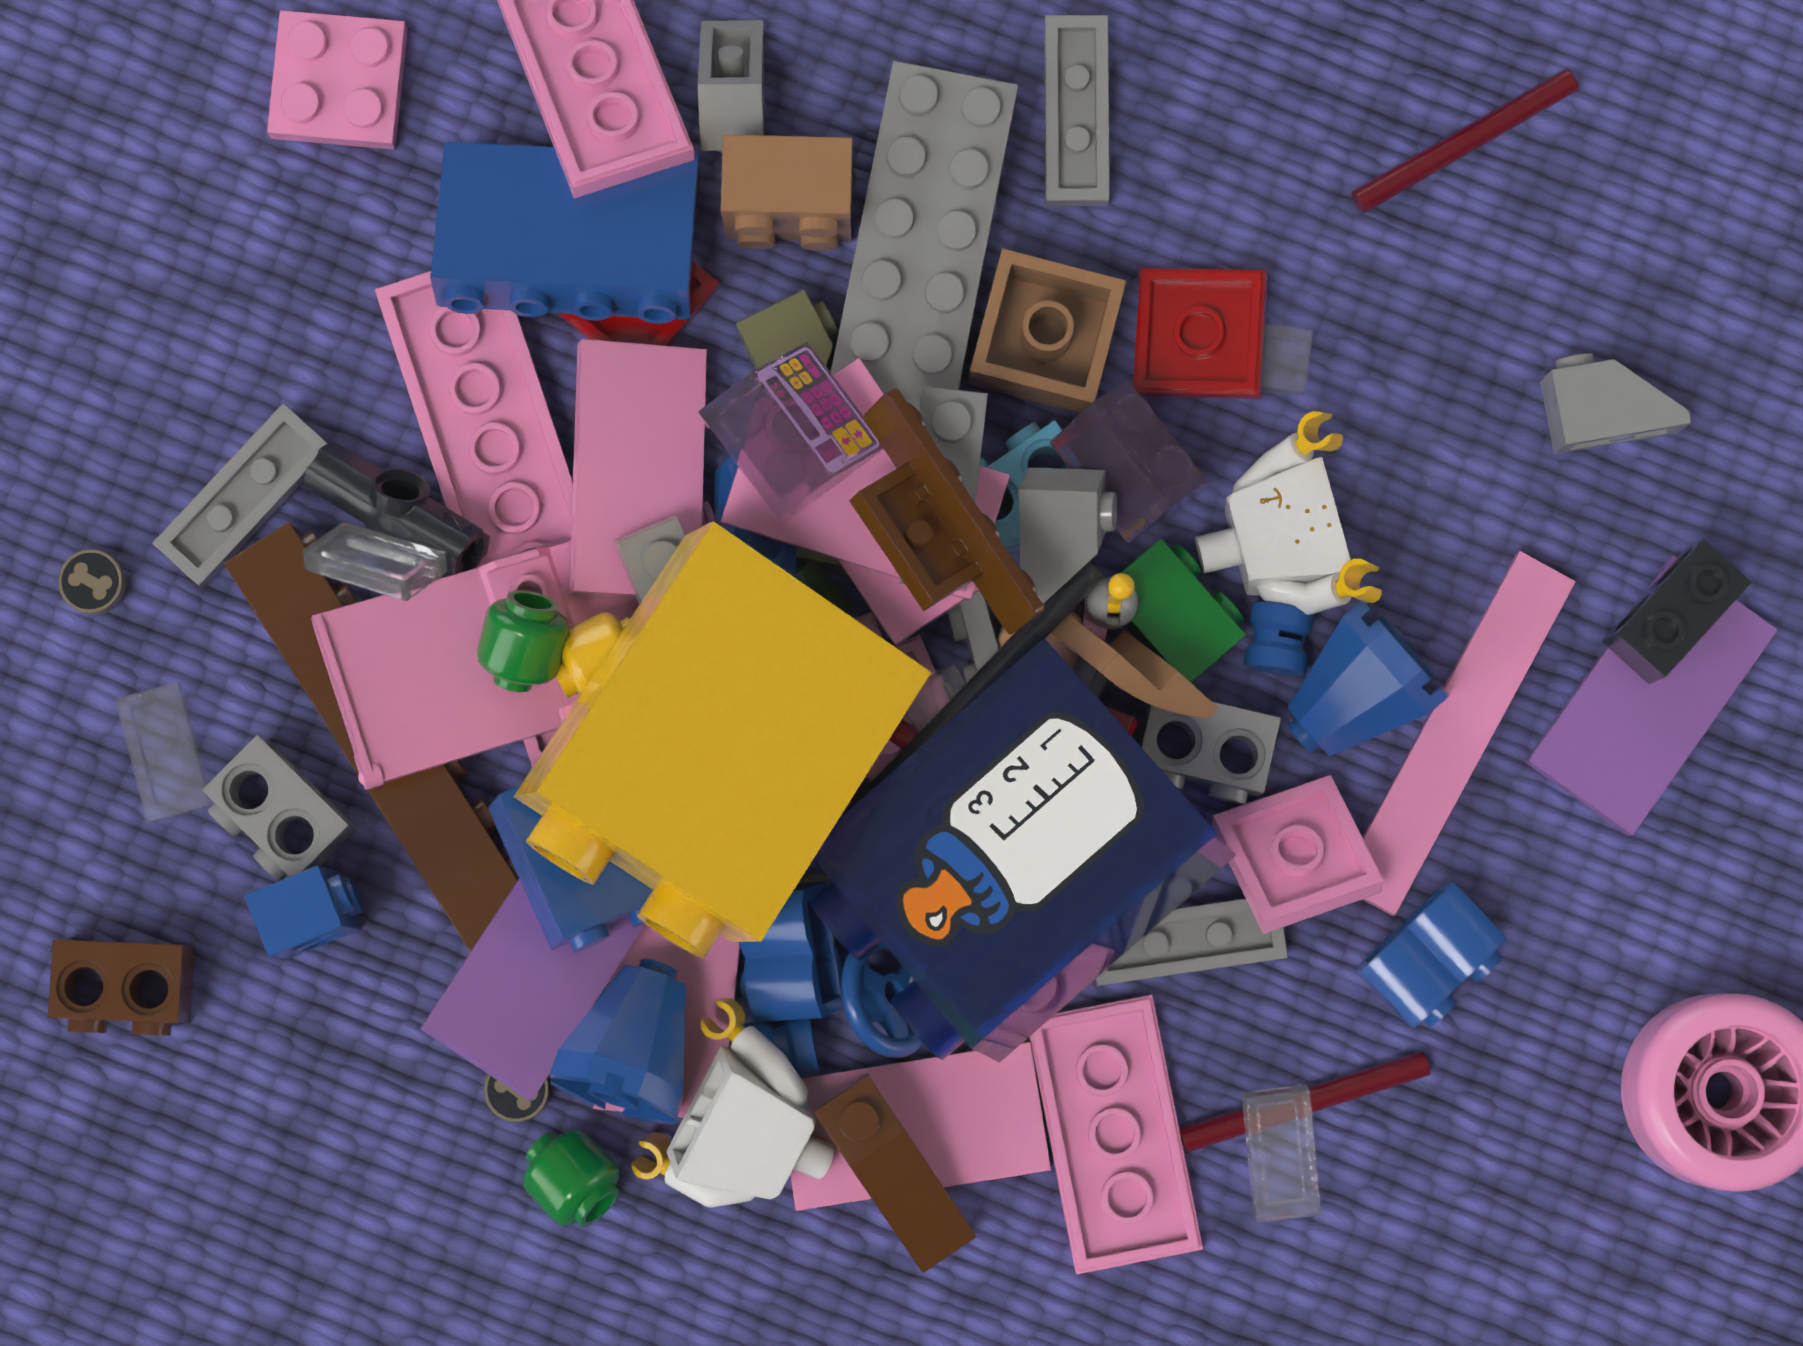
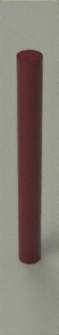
(1465, 140)
(1322, 1096)

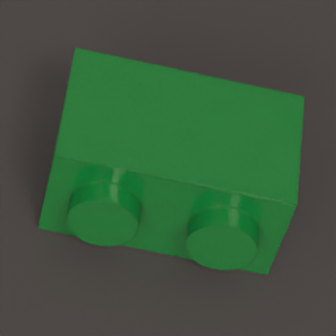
(1178, 614)

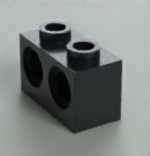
(1676, 611)

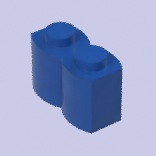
(1432, 956)
(794, 966)

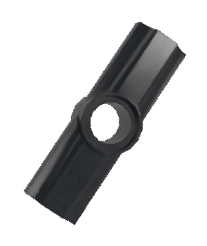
(395, 505)

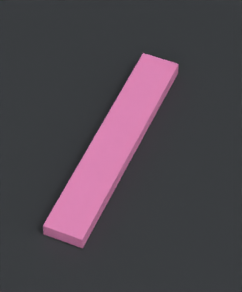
(1462, 724)

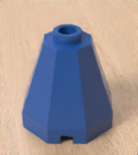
(1361, 686)
(630, 1046)

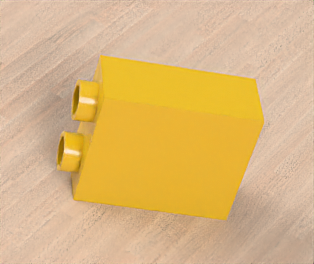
(718, 742)

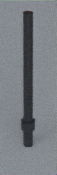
(1017, 646)

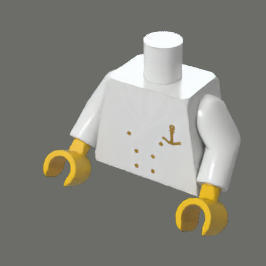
(1289, 529)
(742, 1125)

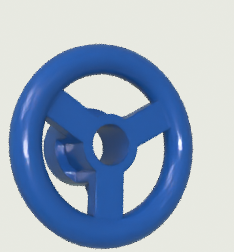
(868, 1000)

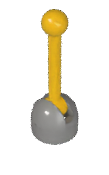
(1113, 595)

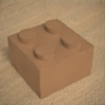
(787, 190)
(1046, 331)

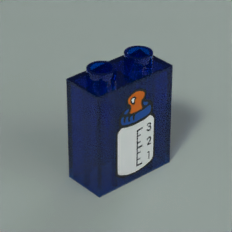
(1013, 859)

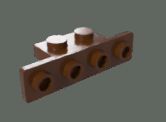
(933, 525)

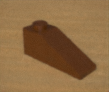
(894, 1173)

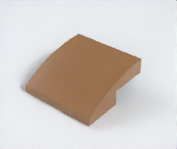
(1136, 670)

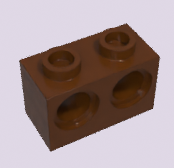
(122, 971)

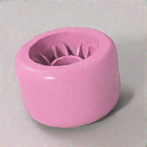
(1664, 1099)

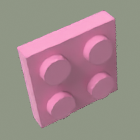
(337, 80)
(1298, 854)

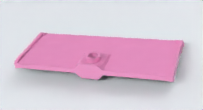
(413, 670)

